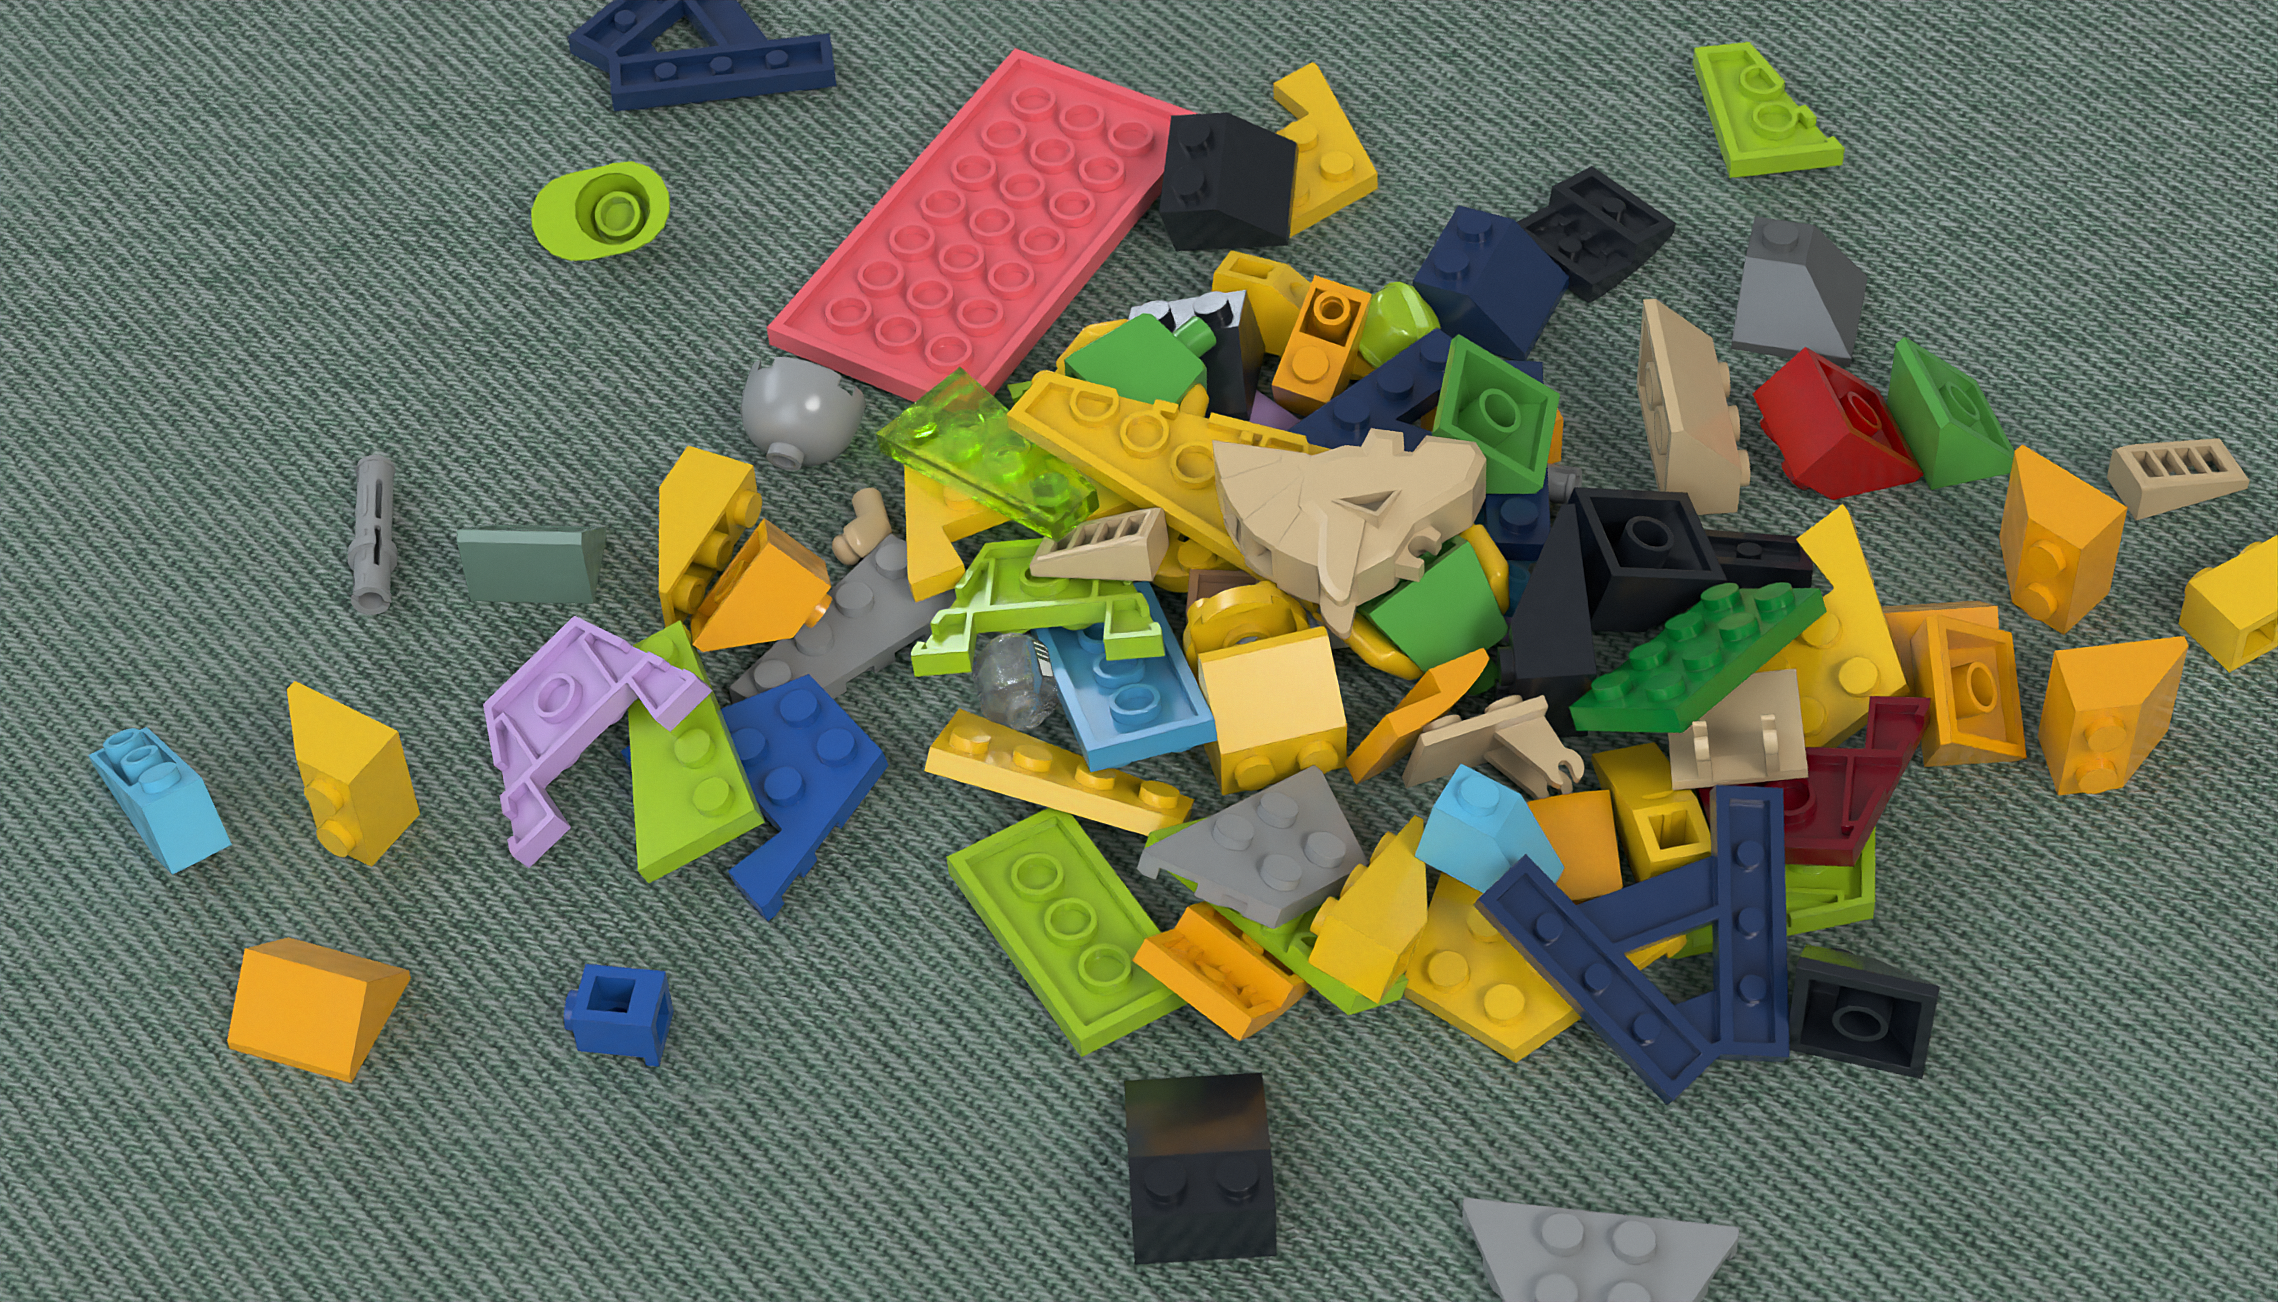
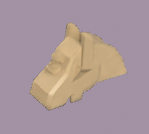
(1348, 517)

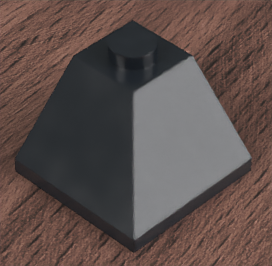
(1861, 1012)

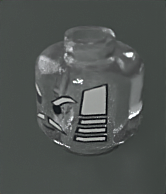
(1015, 681)

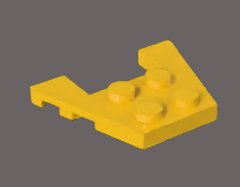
(1331, 159)
(942, 516)
(1847, 649)
(1482, 982)

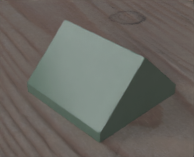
(532, 562)

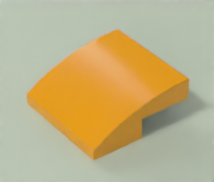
(1425, 703)
(1585, 841)
(1221, 971)

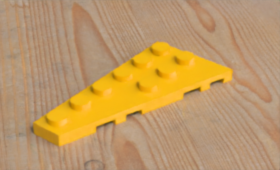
(1146, 452)

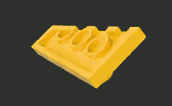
(1045, 774)

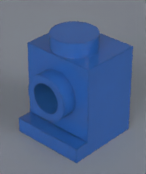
(620, 1012)

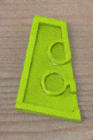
(1756, 118)

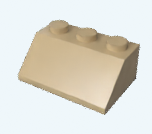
(1687, 412)

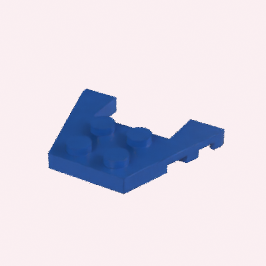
(807, 775)

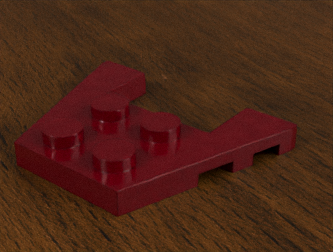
(1846, 788)

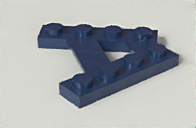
(733, 66)
(1402, 394)
(1586, 946)

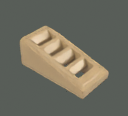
(2146, 487)
(1107, 548)

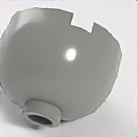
(799, 412)

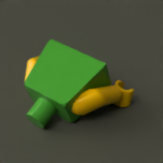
(1143, 360)
(1440, 617)

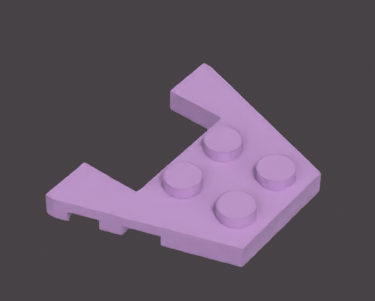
(560, 707)

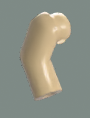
(865, 531)

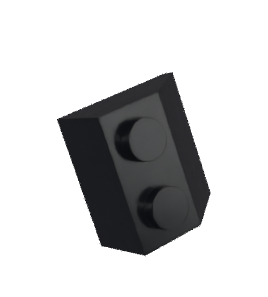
(1227, 183)
(1239, 351)
(1641, 556)

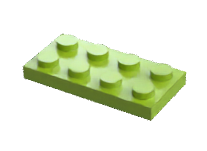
(1065, 926)

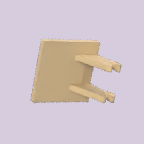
(1509, 736)
(1744, 737)

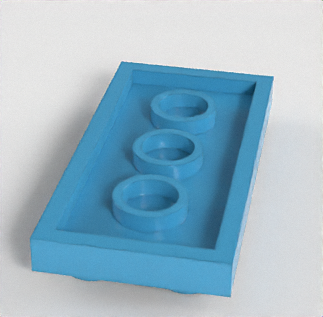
(1127, 705)

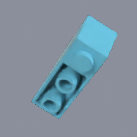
(161, 798)

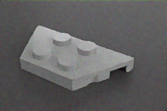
(1266, 853)
(1593, 1255)

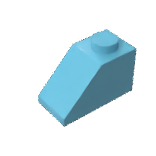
(1482, 831)

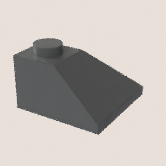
(1797, 294)

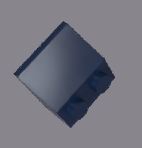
(1490, 283)

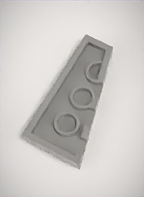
(859, 631)

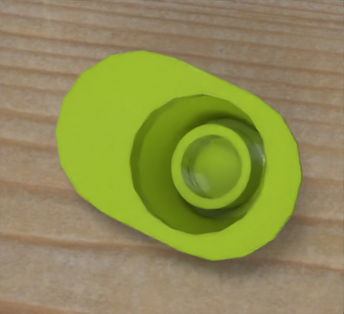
(601, 211)
(1395, 322)

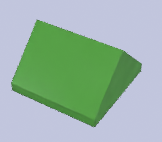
(1501, 412)
(1945, 419)

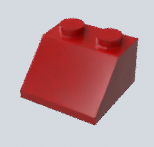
(1833, 429)

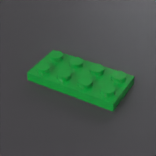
(1698, 659)

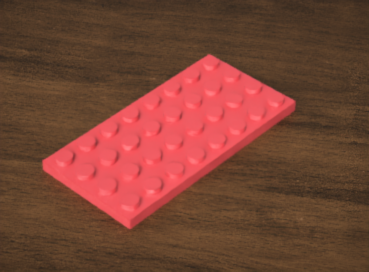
(985, 232)

